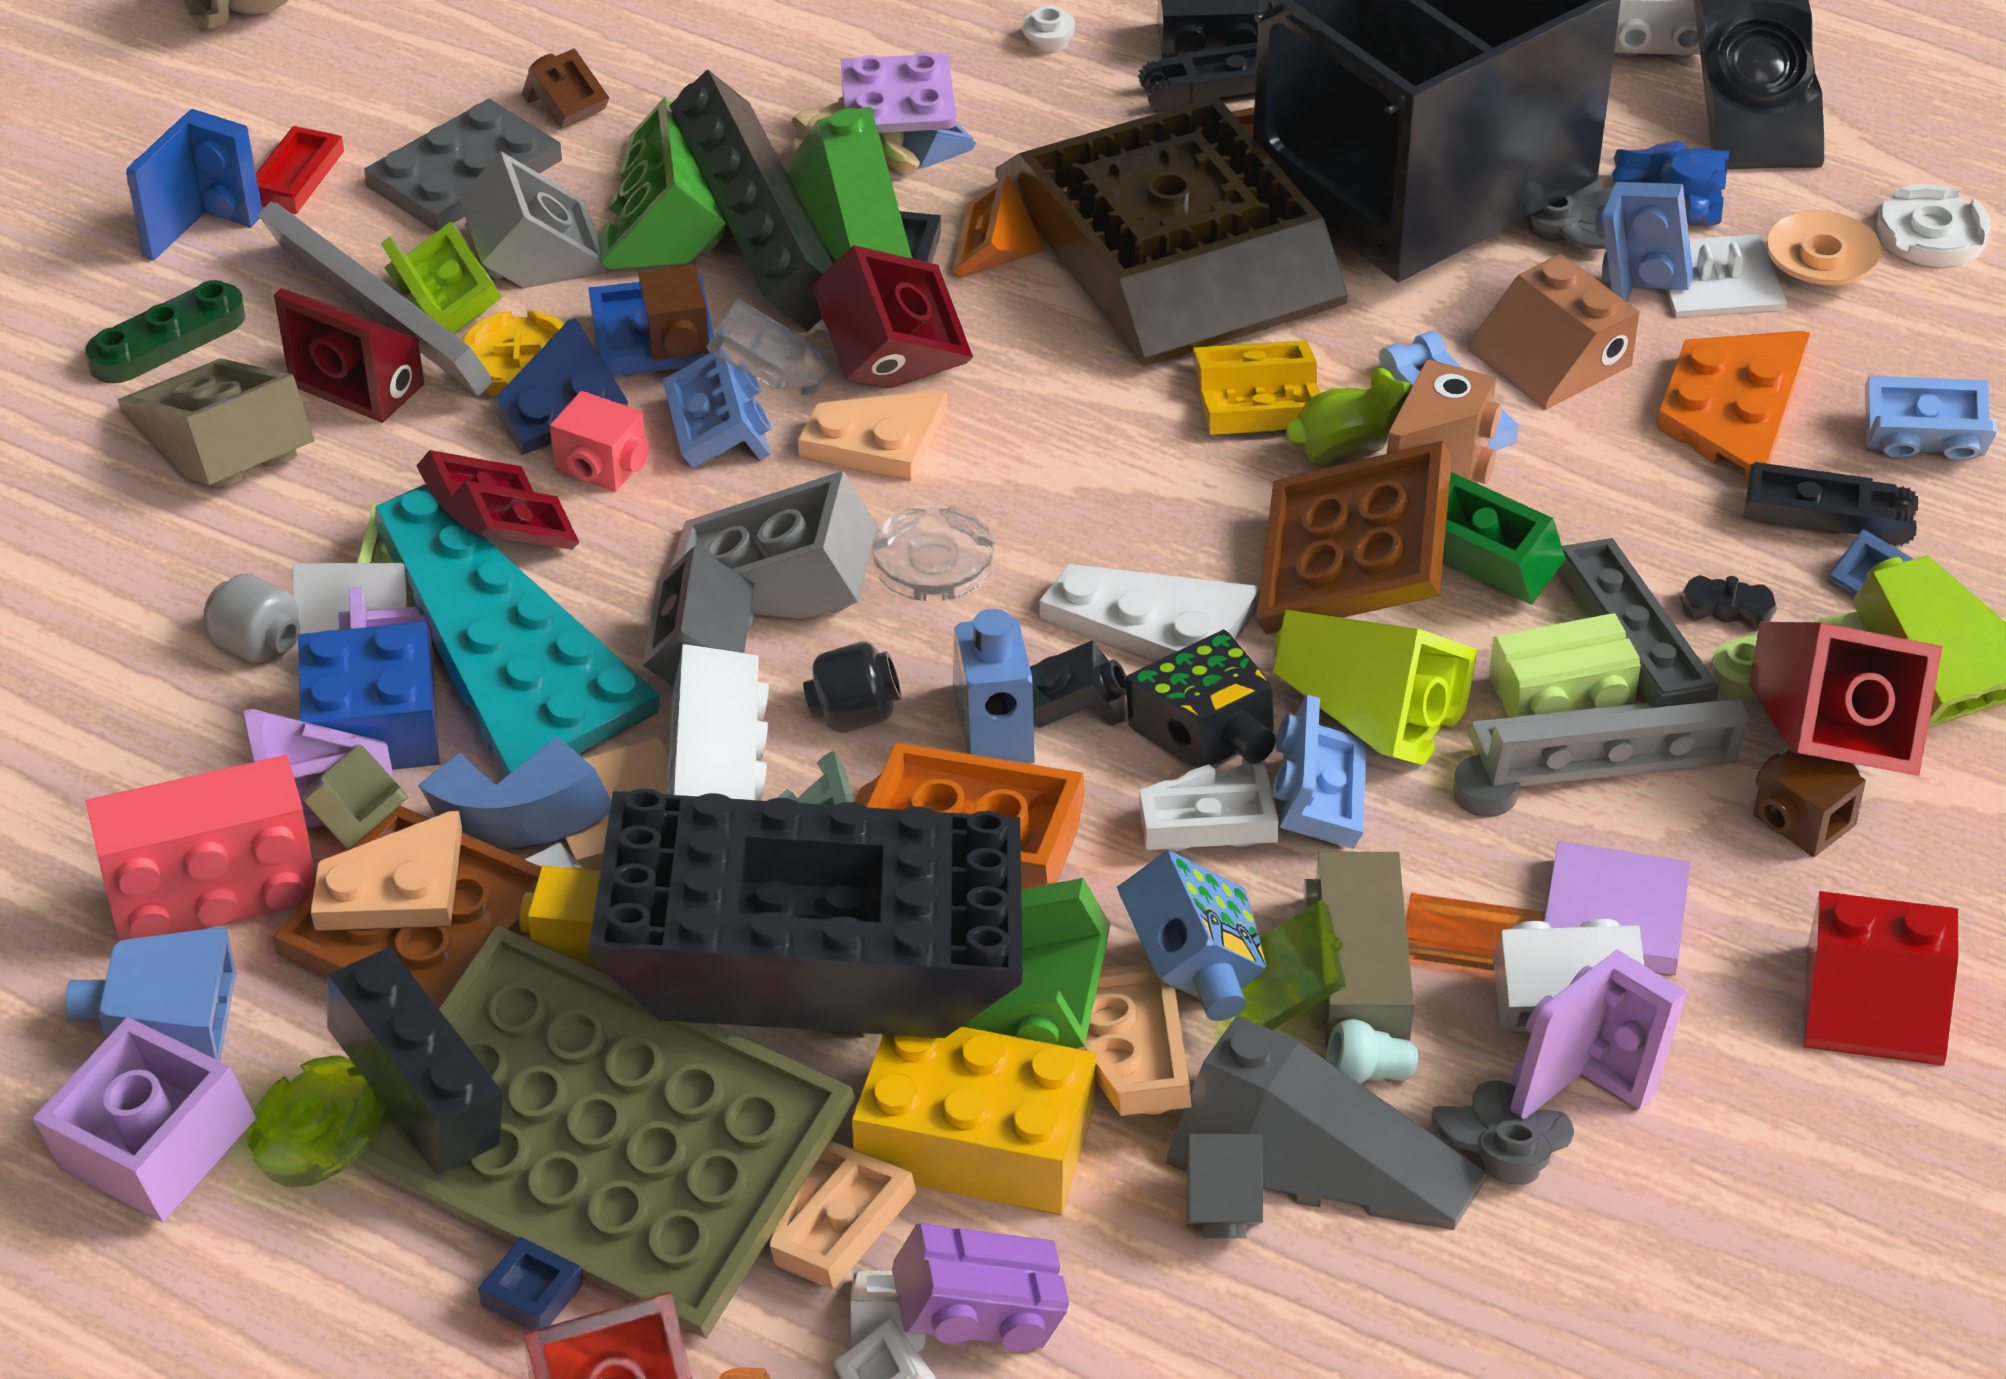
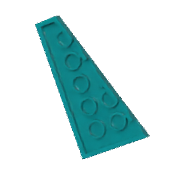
(508, 642)

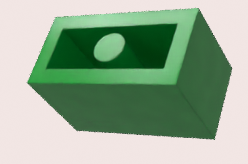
(1500, 540)

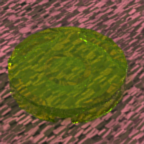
(314, 1122)

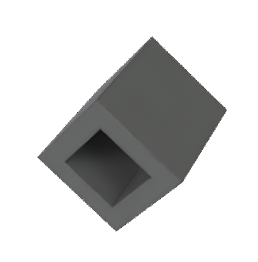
(1224, 1183)

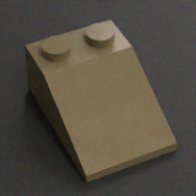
(222, 420)

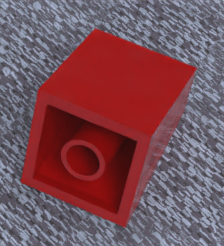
(1847, 692)

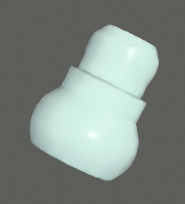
(1370, 1053)

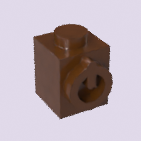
(1808, 799)

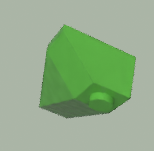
(848, 185)
(664, 201)

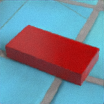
(297, 167)

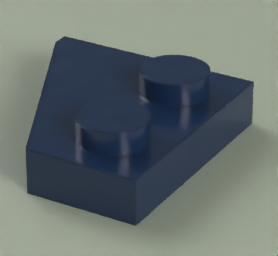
(550, 383)

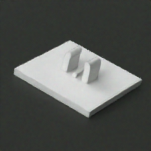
(1728, 278)

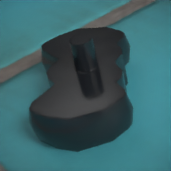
(1728, 600)

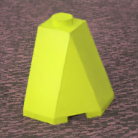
(1378, 678)

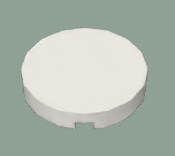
(1932, 226)

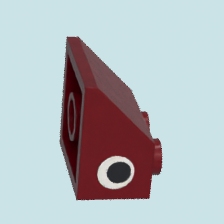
(889, 318)
(347, 356)

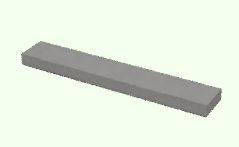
(376, 297)

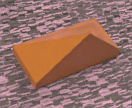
(995, 230)

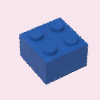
(373, 686)

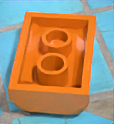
(964, 783)

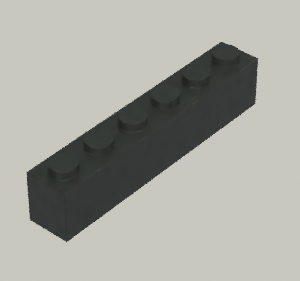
(754, 195)

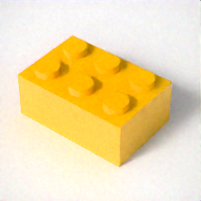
(979, 1114)

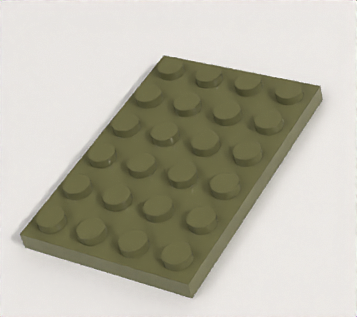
(622, 1135)

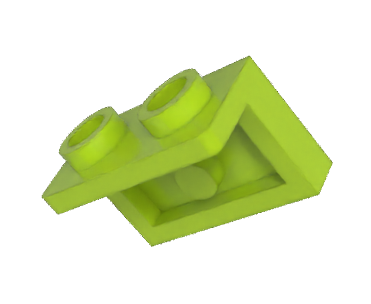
(443, 278)

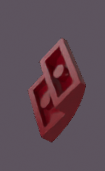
(496, 500)

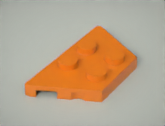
(1733, 394)

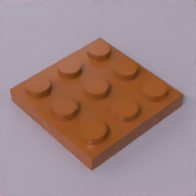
(1356, 536)
(486, 895)

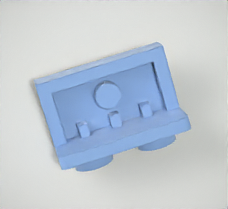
(1928, 416)
(1320, 778)

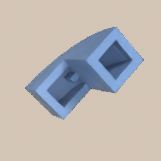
(533, 805)

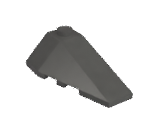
(1324, 1131)

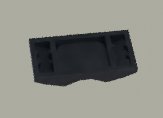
(1761, 82)

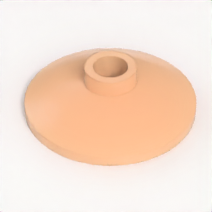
(1824, 247)

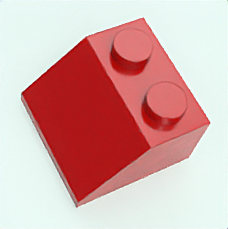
(1881, 978)

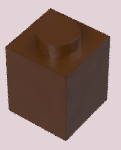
(674, 312)

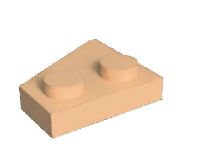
(874, 433)
(392, 880)

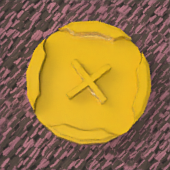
(509, 343)

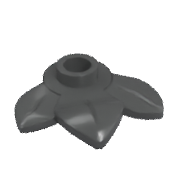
(1573, 218)
(1510, 1146)

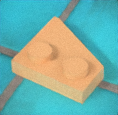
(839, 1214)

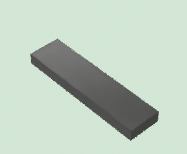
(1610, 584)

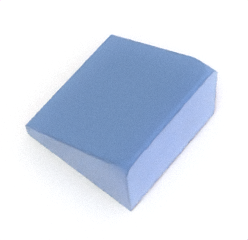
(938, 145)
(1859, 558)

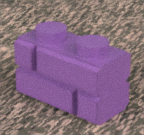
(979, 1287)

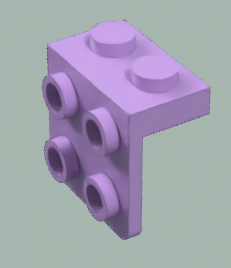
(902, 90)
(1605, 1025)

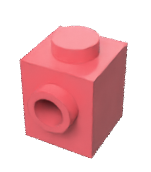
(599, 441)

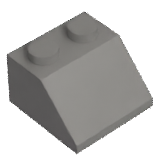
(529, 226)

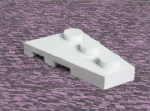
(1146, 610)

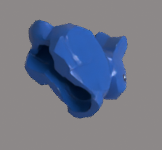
(1698, 169)

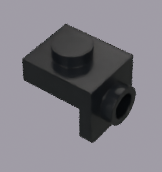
(1078, 681)

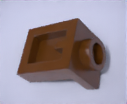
(565, 87)

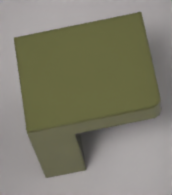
(353, 795)

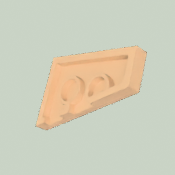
(1138, 1042)

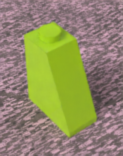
(1930, 606)

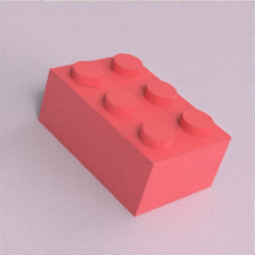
(203, 849)

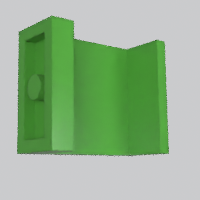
(1061, 967)

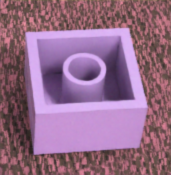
(144, 1119)

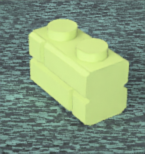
(1565, 667)

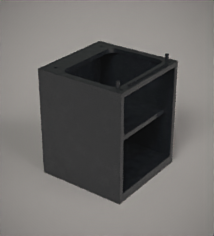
(1432, 115)

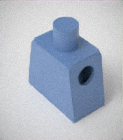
(166, 982)

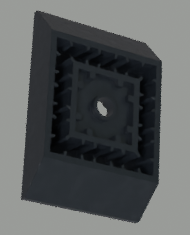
(808, 912)

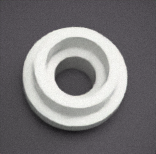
(1048, 29)

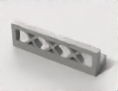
(1609, 741)

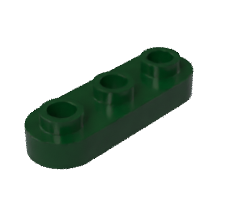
(165, 332)

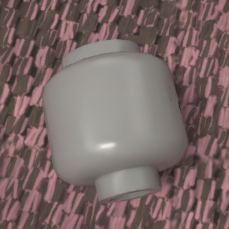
(251, 618)

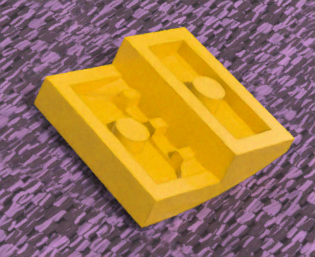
(1254, 385)

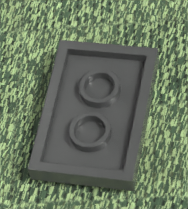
(440, 165)

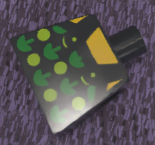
(1204, 703)

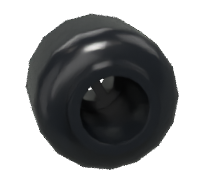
(853, 687)

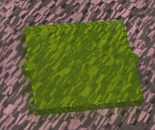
(1299, 968)

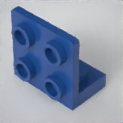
(192, 171)

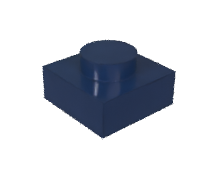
(530, 1285)

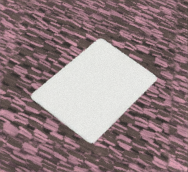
(324, 590)

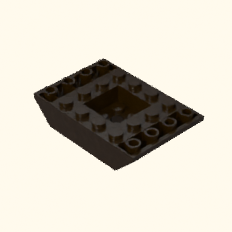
(1180, 229)

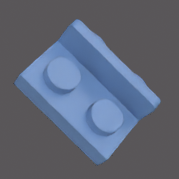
(1645, 238)
(715, 410)

